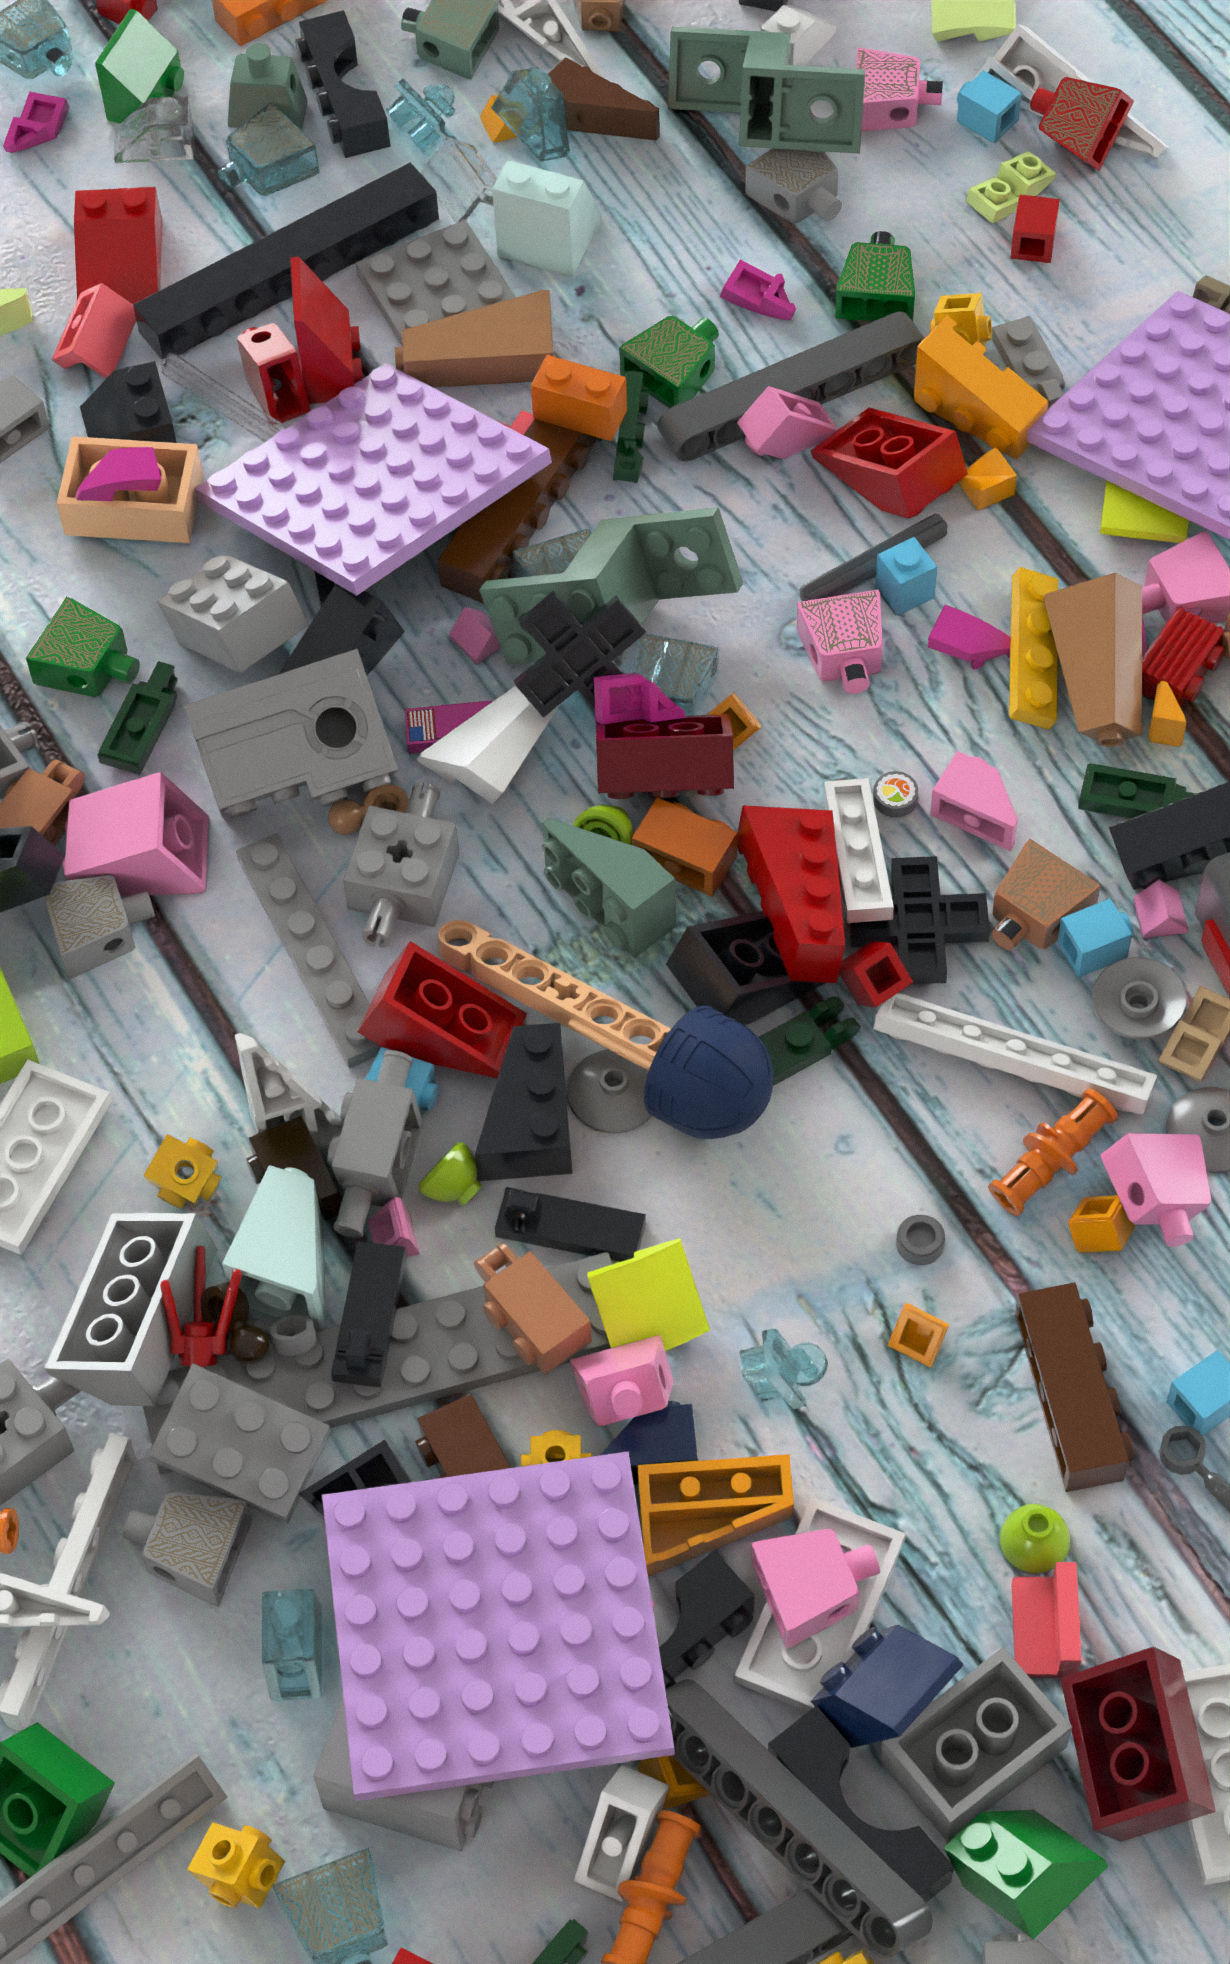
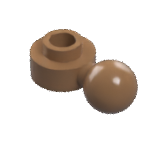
(348, 816)

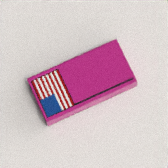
(432, 723)

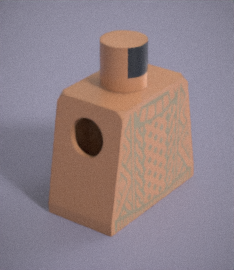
(1036, 897)

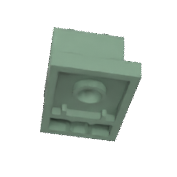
(766, 90)
(624, 558)

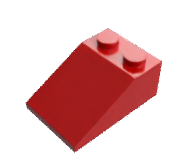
(118, 241)
(323, 336)
(893, 460)
(440, 1015)

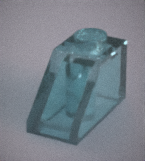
(534, 113)

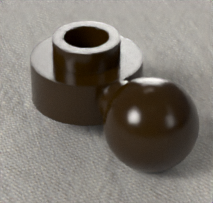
(247, 1342)

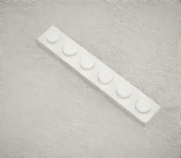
(1015, 1052)
(73, 1564)

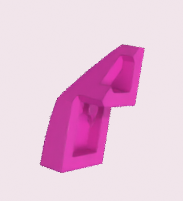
(38, 123)
(758, 292)
(121, 470)
(967, 637)
(632, 698)

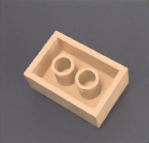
(132, 514)

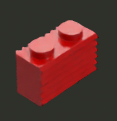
(1182, 656)

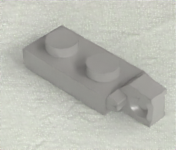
(1029, 357)

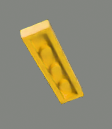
(1032, 651)

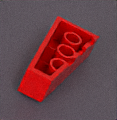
(797, 876)

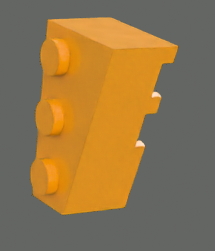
(973, 392)
(709, 1504)

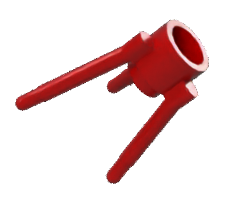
(198, 1341)

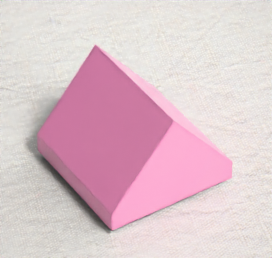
(475, 634)
(1160, 911)
(394, 1226)

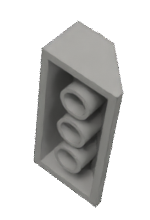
(118, 1326)

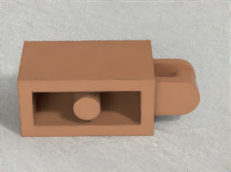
(41, 800)
(532, 1308)

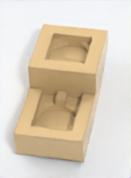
(1199, 1035)

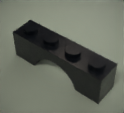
(354, 114)
(711, 1606)
(817, 1757)

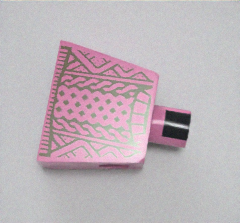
(894, 90)
(843, 637)

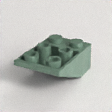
(612, 884)

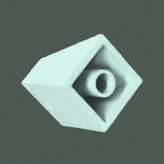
(543, 218)
(282, 1248)

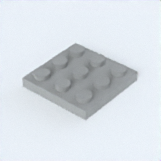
(433, 278)

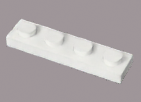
(859, 851)

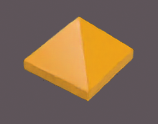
(918, 1335)

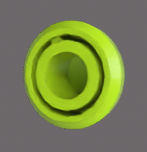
(607, 821)
(452, 1177)
(1035, 1538)

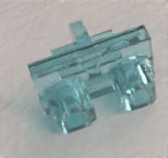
(410, 105)
(780, 1369)

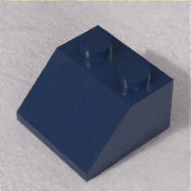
(884, 1684)

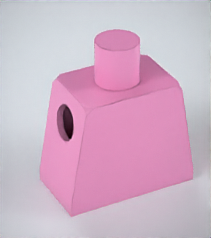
(1191, 578)
(1160, 1181)
(624, 1380)
(810, 1581)

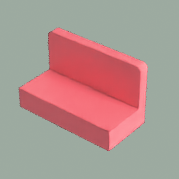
(96, 331)
(1047, 1623)

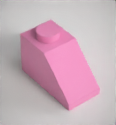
(784, 424)
(975, 800)

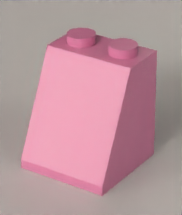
(141, 835)

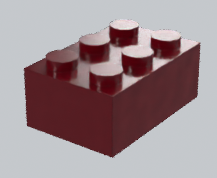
(665, 756)
(1137, 1744)

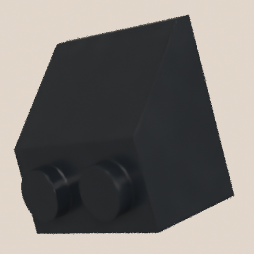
(129, 407)

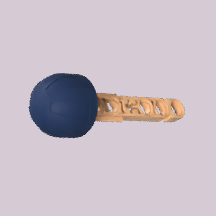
(703, 1073)

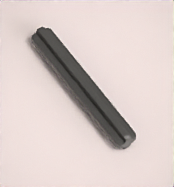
(864, 565)

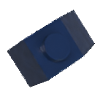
(658, 1438)

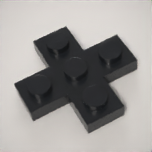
(574, 650)
(925, 920)

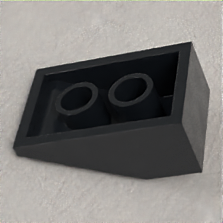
(735, 968)

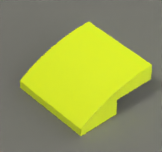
(1135, 517)
(649, 1297)

